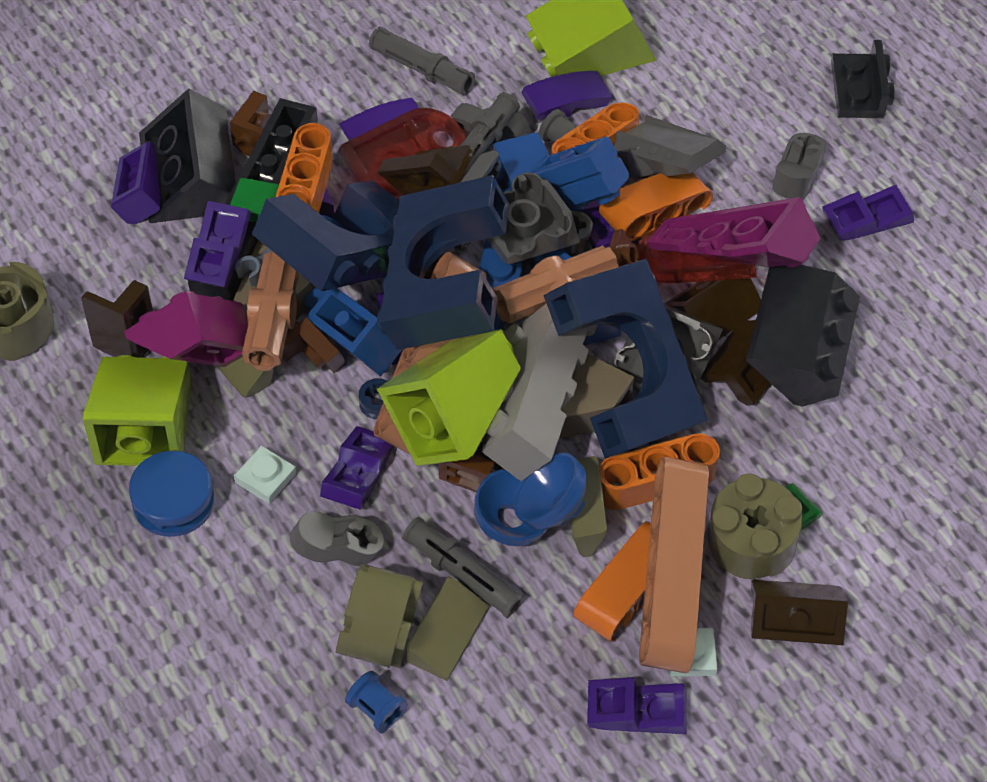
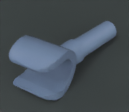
(248, 264)

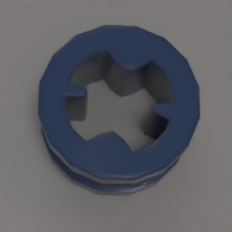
(368, 389)

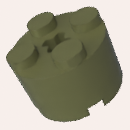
(24, 311)
(754, 527)
(379, 616)

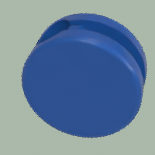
(171, 493)

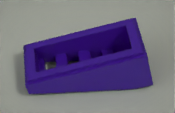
(137, 185)

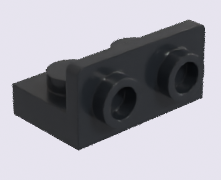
(862, 83)

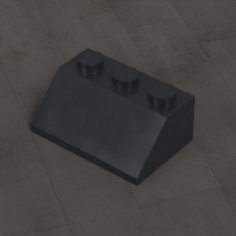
(191, 156)
(803, 332)

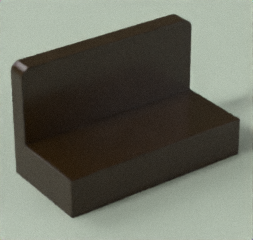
(426, 169)
(719, 302)
(110, 320)
(731, 366)
(798, 612)

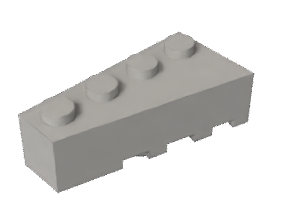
(531, 415)

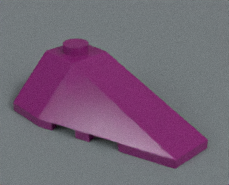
(751, 234)

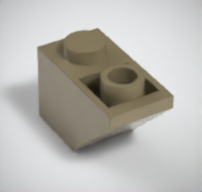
(597, 390)

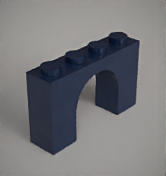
(426, 226)
(324, 251)
(631, 302)

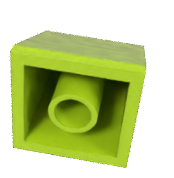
(587, 37)
(451, 396)
(137, 409)

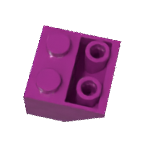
(194, 329)

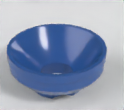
(497, 493)
(552, 493)

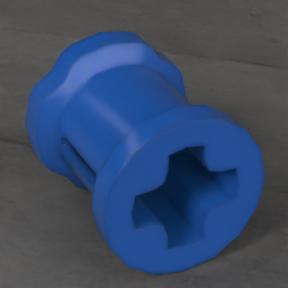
(376, 701)

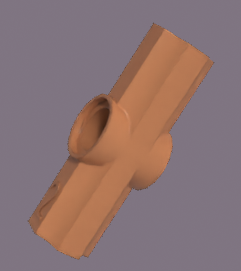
(525, 295)
(270, 313)

